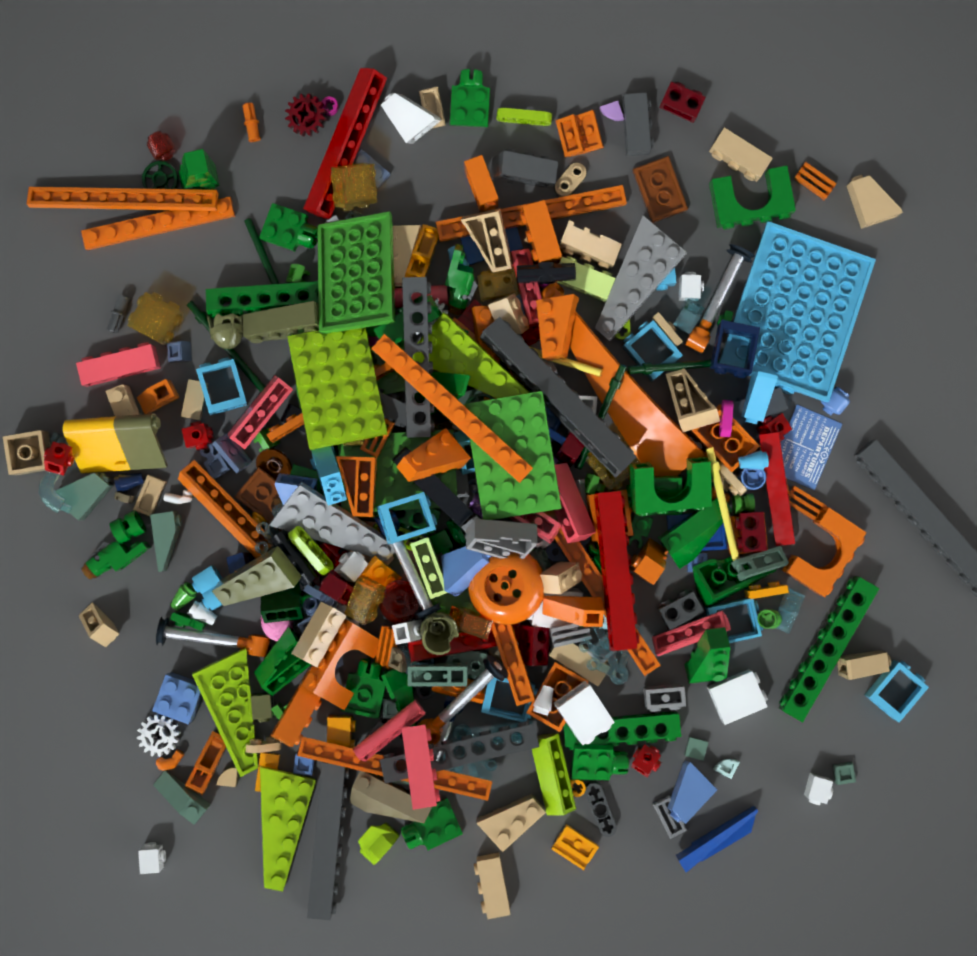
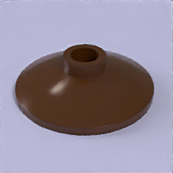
(267, 461)

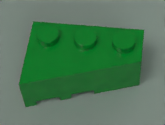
(395, 330)

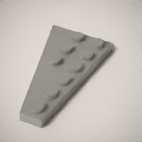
(642, 271)
(330, 524)

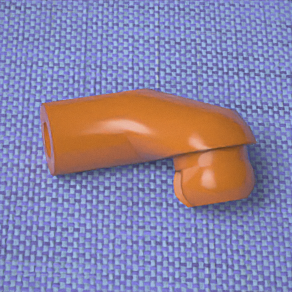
(170, 763)

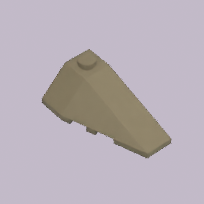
(387, 799)

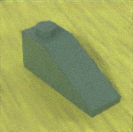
(165, 534)
(438, 674)
(183, 800)

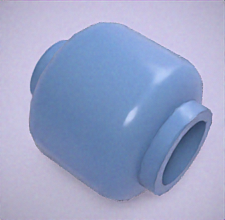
(837, 403)

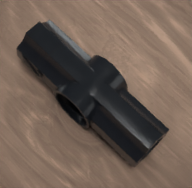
(546, 273)
(295, 556)

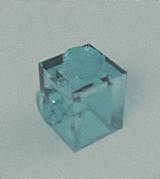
(688, 316)

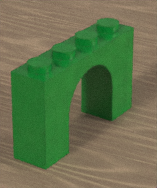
(730, 212)
(695, 494)

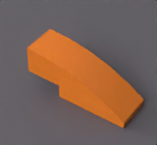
(206, 764)

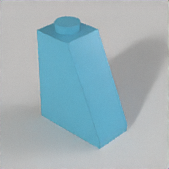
(758, 396)

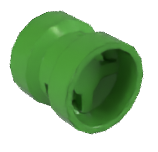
(743, 503)
(769, 619)

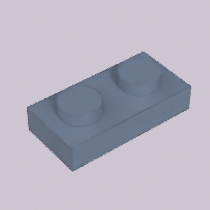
(381, 173)
(232, 453)

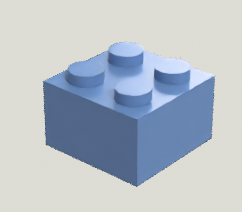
(178, 698)

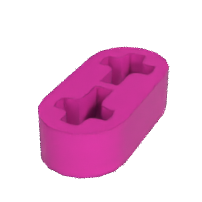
(726, 418)

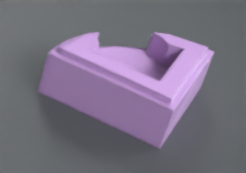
(612, 111)

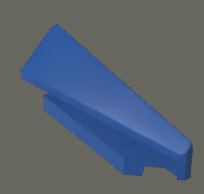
(717, 839)

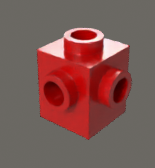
(775, 423)
(191, 434)
(58, 458)
(643, 766)

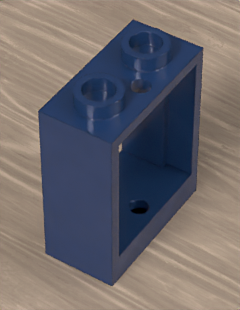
(740, 330)

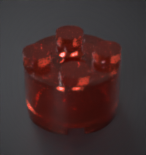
(396, 611)

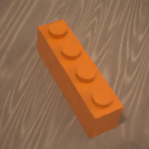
(296, 715)

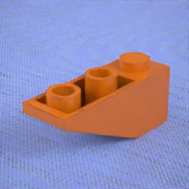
(576, 610)

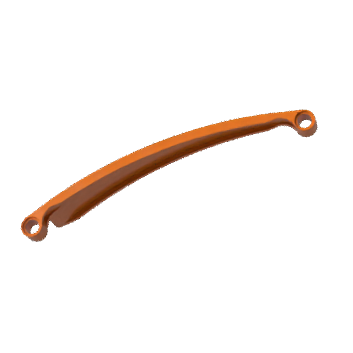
(636, 415)

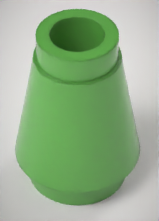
(183, 596)

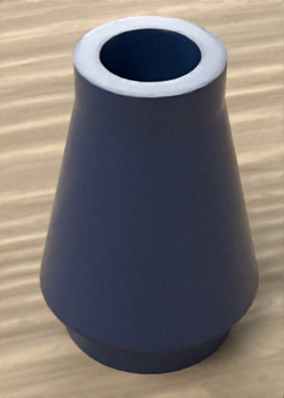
(128, 481)

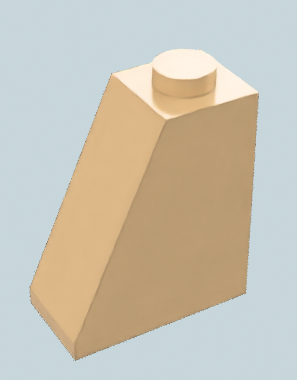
(871, 201)
(863, 664)

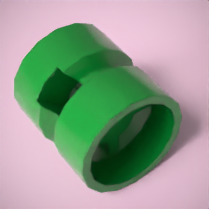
(121, 529)

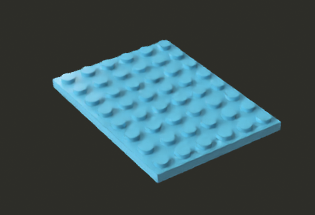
(806, 309)

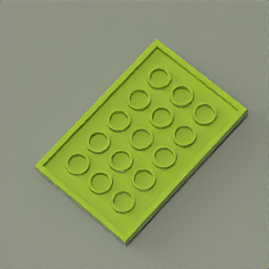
(336, 387)

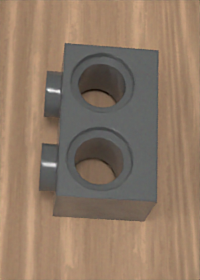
(682, 615)

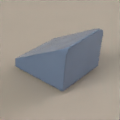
(179, 351)

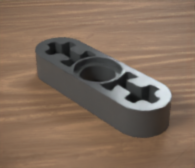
(590, 797)

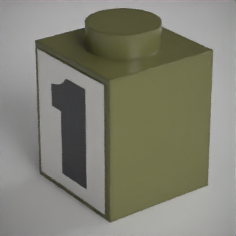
(261, 707)

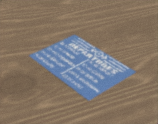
(808, 446)

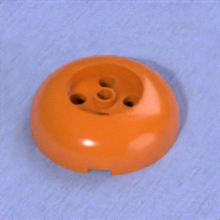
(509, 609)

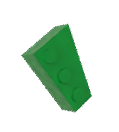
(198, 171)
(710, 658)
(280, 665)

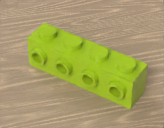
(553, 775)

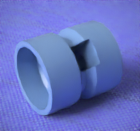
(751, 478)

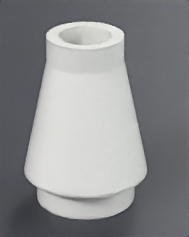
(201, 613)
(544, 700)

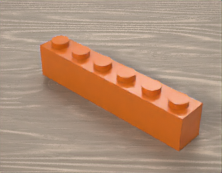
(222, 507)

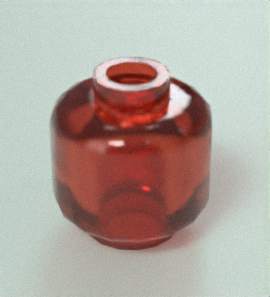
(160, 146)

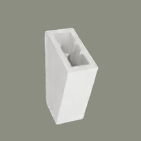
(409, 117)

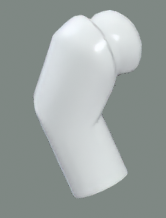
(178, 499)

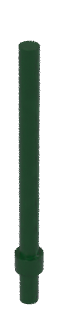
(261, 252)
(201, 317)
(649, 368)
(614, 384)

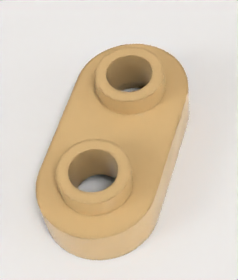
(570, 179)
(735, 485)
(260, 746)

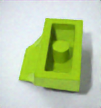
(377, 842)

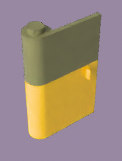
(115, 443)

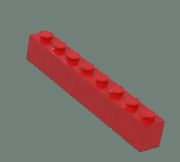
(346, 138)
(615, 571)

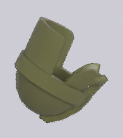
(225, 332)
(437, 637)

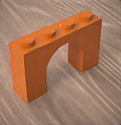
(847, 539)
(322, 678)

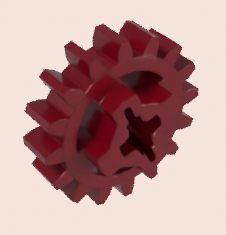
(306, 107)

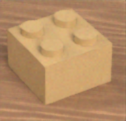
(26, 452)

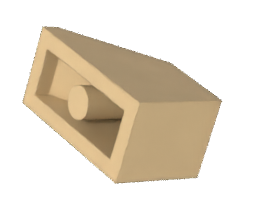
(98, 625)

